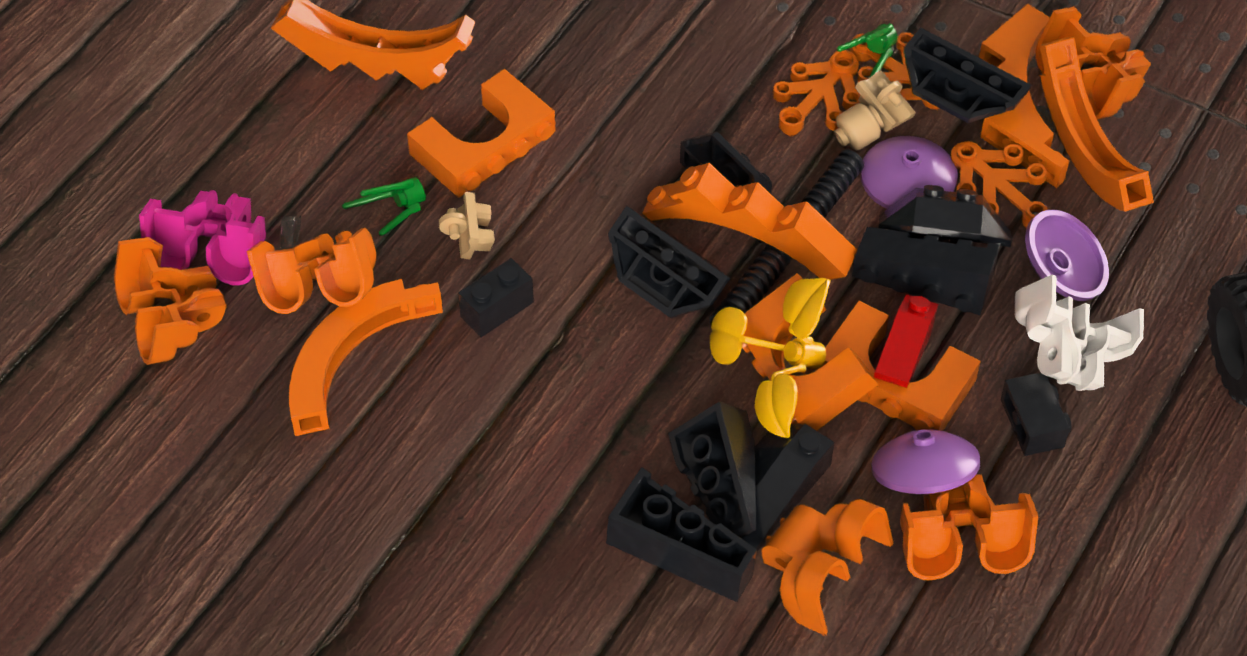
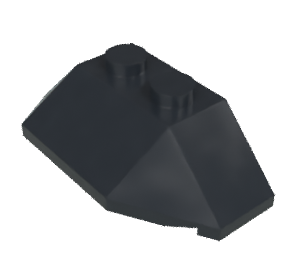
(959, 79)
(722, 155)
(946, 215)
(662, 266)

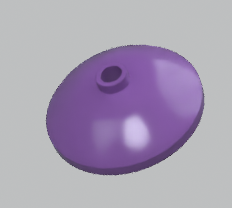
(903, 164)
(1068, 250)
(925, 462)

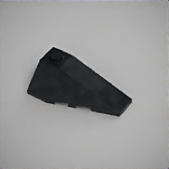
(785, 475)

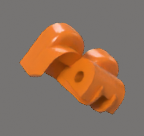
(1115, 74)
(341, 270)
(193, 294)
(1002, 537)
(798, 548)

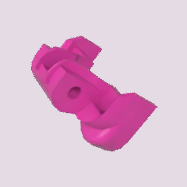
(226, 224)

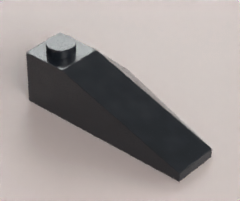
(719, 461)

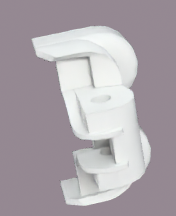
(1069, 344)

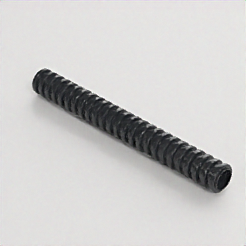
(772, 261)

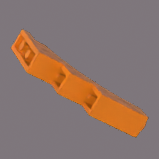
(1011, 50)

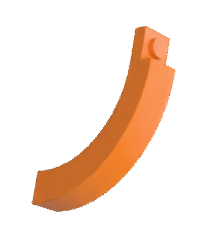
(1083, 138)
(340, 335)

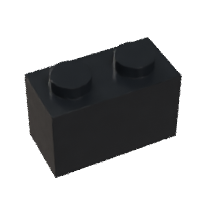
(496, 297)
(1035, 413)

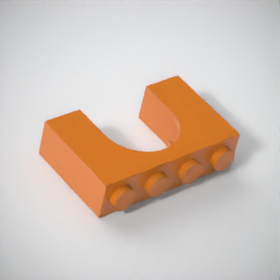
(464, 164)
(820, 393)
(923, 403)

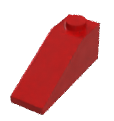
(906, 340)

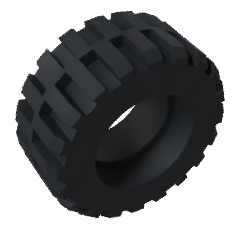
(1229, 333)

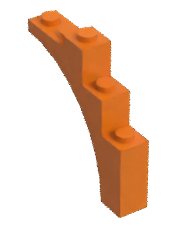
(376, 51)
(750, 209)

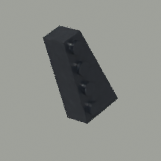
(928, 268)
(679, 538)

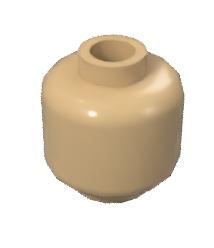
(858, 126)

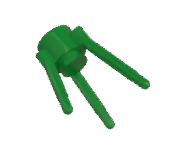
(878, 41)
(405, 193)

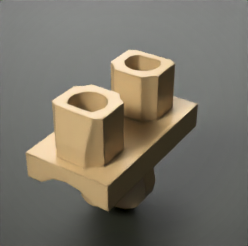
(885, 99)
(464, 224)

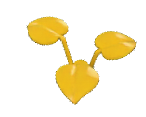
(777, 398)

